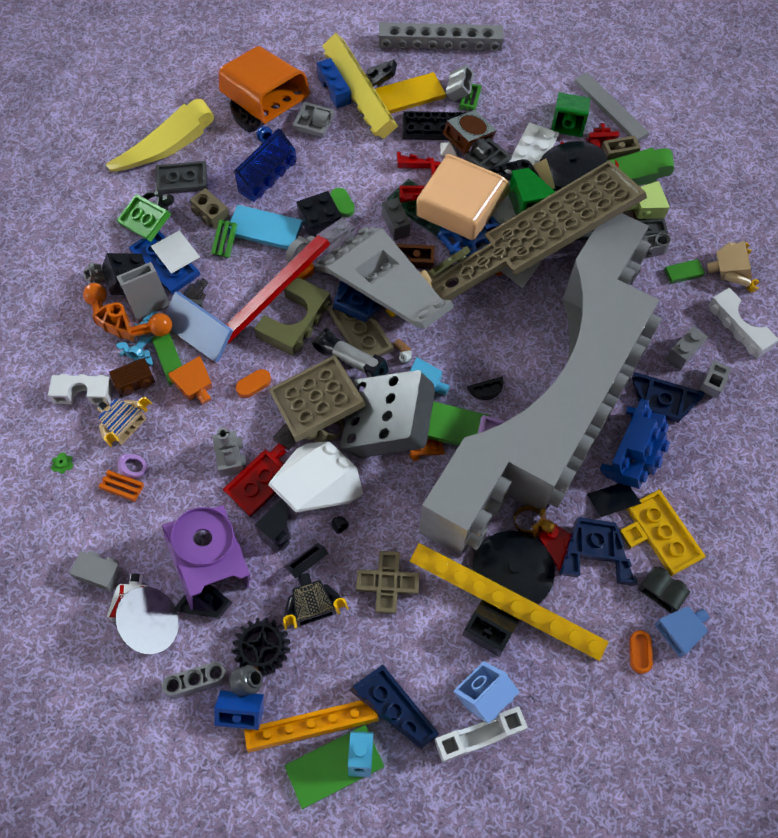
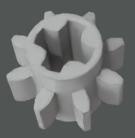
(94, 273)

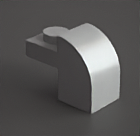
(715, 379)

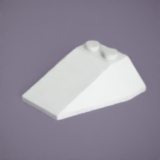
(317, 478)

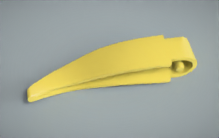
(172, 135)

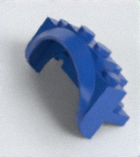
(643, 442)

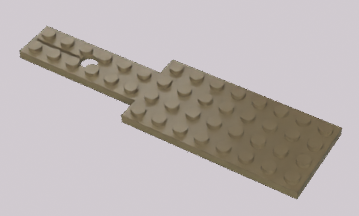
(545, 228)

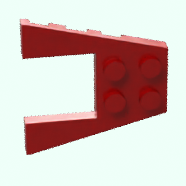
(411, 193)

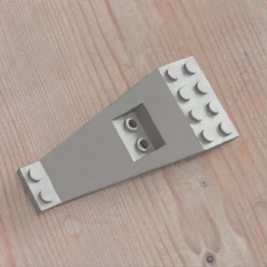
(385, 275)

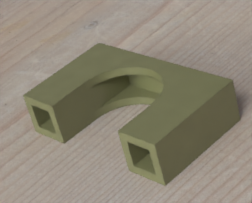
(291, 337)

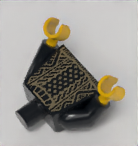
(311, 602)

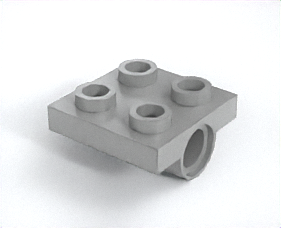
(313, 119)

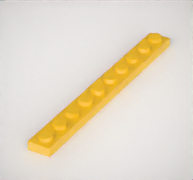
(509, 601)

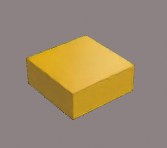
(633, 535)

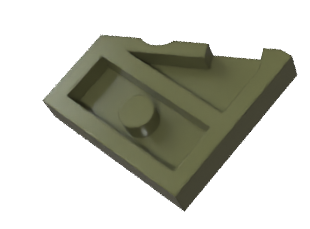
(458, 256)

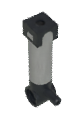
(329, 344)

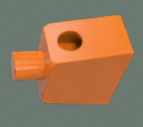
(192, 380)

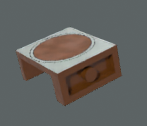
(467, 129)

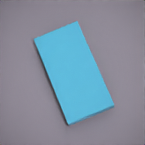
(265, 227)

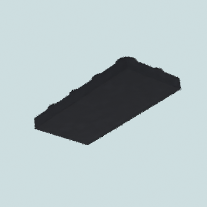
(426, 124)

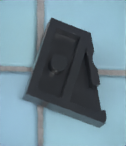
(208, 603)

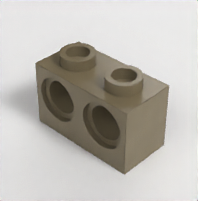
(209, 208)

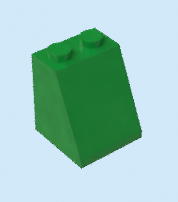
(570, 114)
(527, 189)

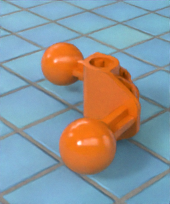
(115, 319)

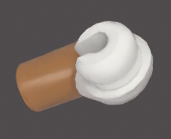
(405, 351)

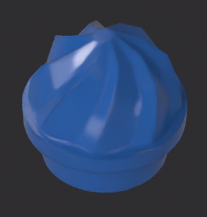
(263, 133)

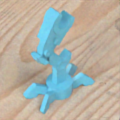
(136, 352)

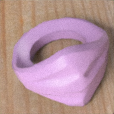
(126, 472)

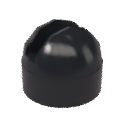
(337, 522)

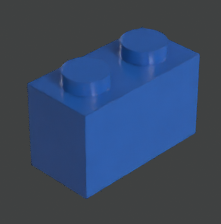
(238, 711)

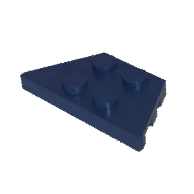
(666, 397)

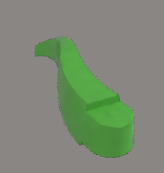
(647, 165)

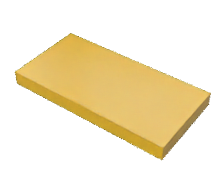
(411, 92)
(666, 533)

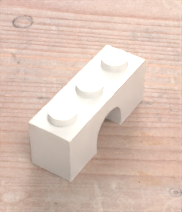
(65, 387)

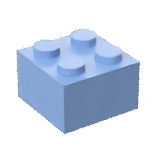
(486, 692)

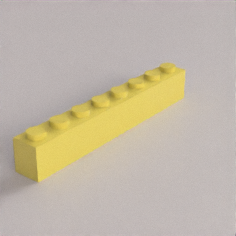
(361, 88)

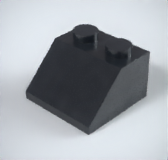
(275, 526)

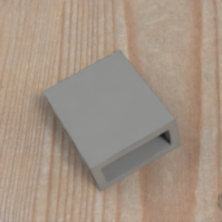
(143, 290)

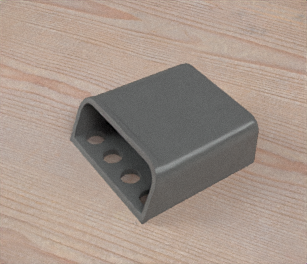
(394, 415)

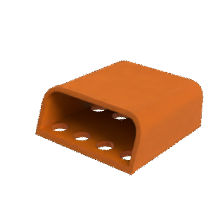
(260, 81)

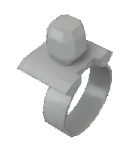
(295, 244)

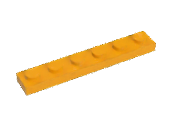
(309, 725)

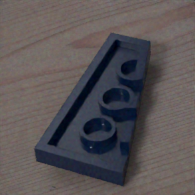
(392, 703)

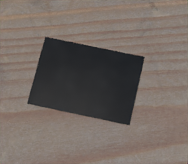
(613, 499)

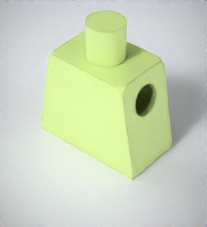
(655, 204)

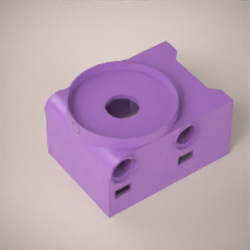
(207, 564)

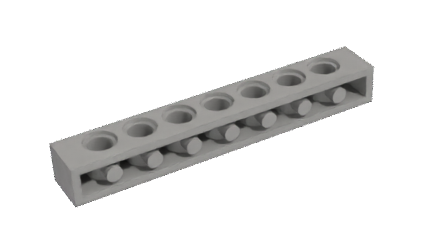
(440, 36)

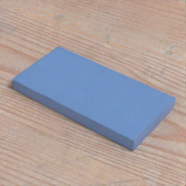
(198, 326)

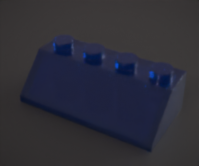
(265, 166)

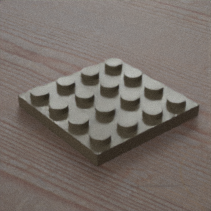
(316, 398)

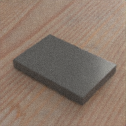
(181, 177)

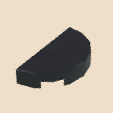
(486, 390)

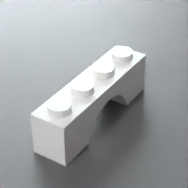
(755, 339)
(480, 735)

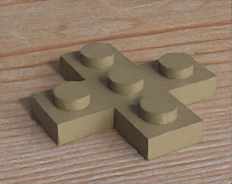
(387, 582)

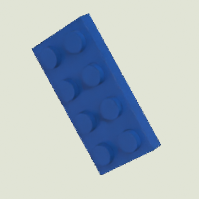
(171, 281)

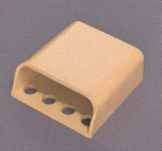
(461, 196)

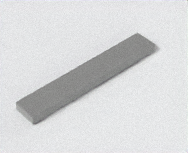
(611, 107)

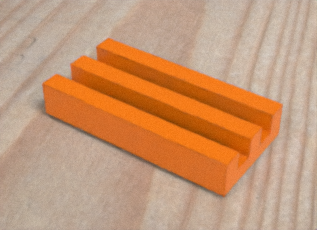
(103, 486)

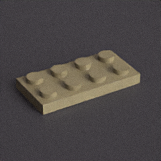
(364, 336)

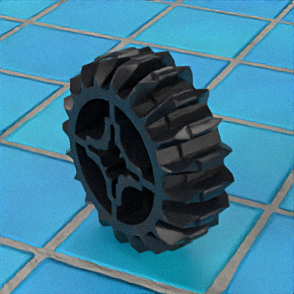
(252, 645)

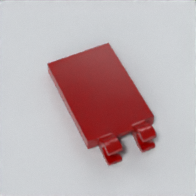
(251, 486)

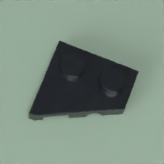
(381, 73)

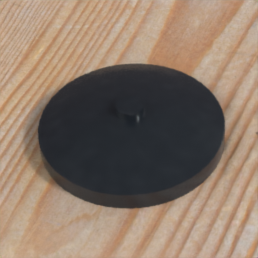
(572, 160)
(516, 563)

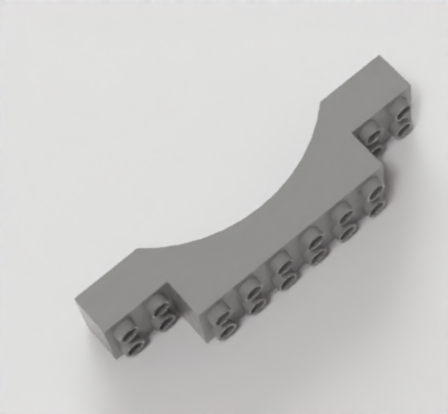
(546, 444)

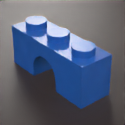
(331, 77)

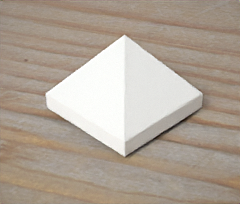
(448, 148)

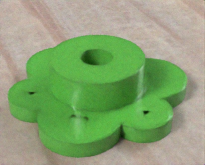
(65, 465)

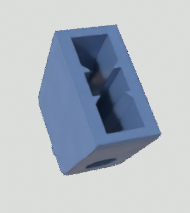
(683, 629)

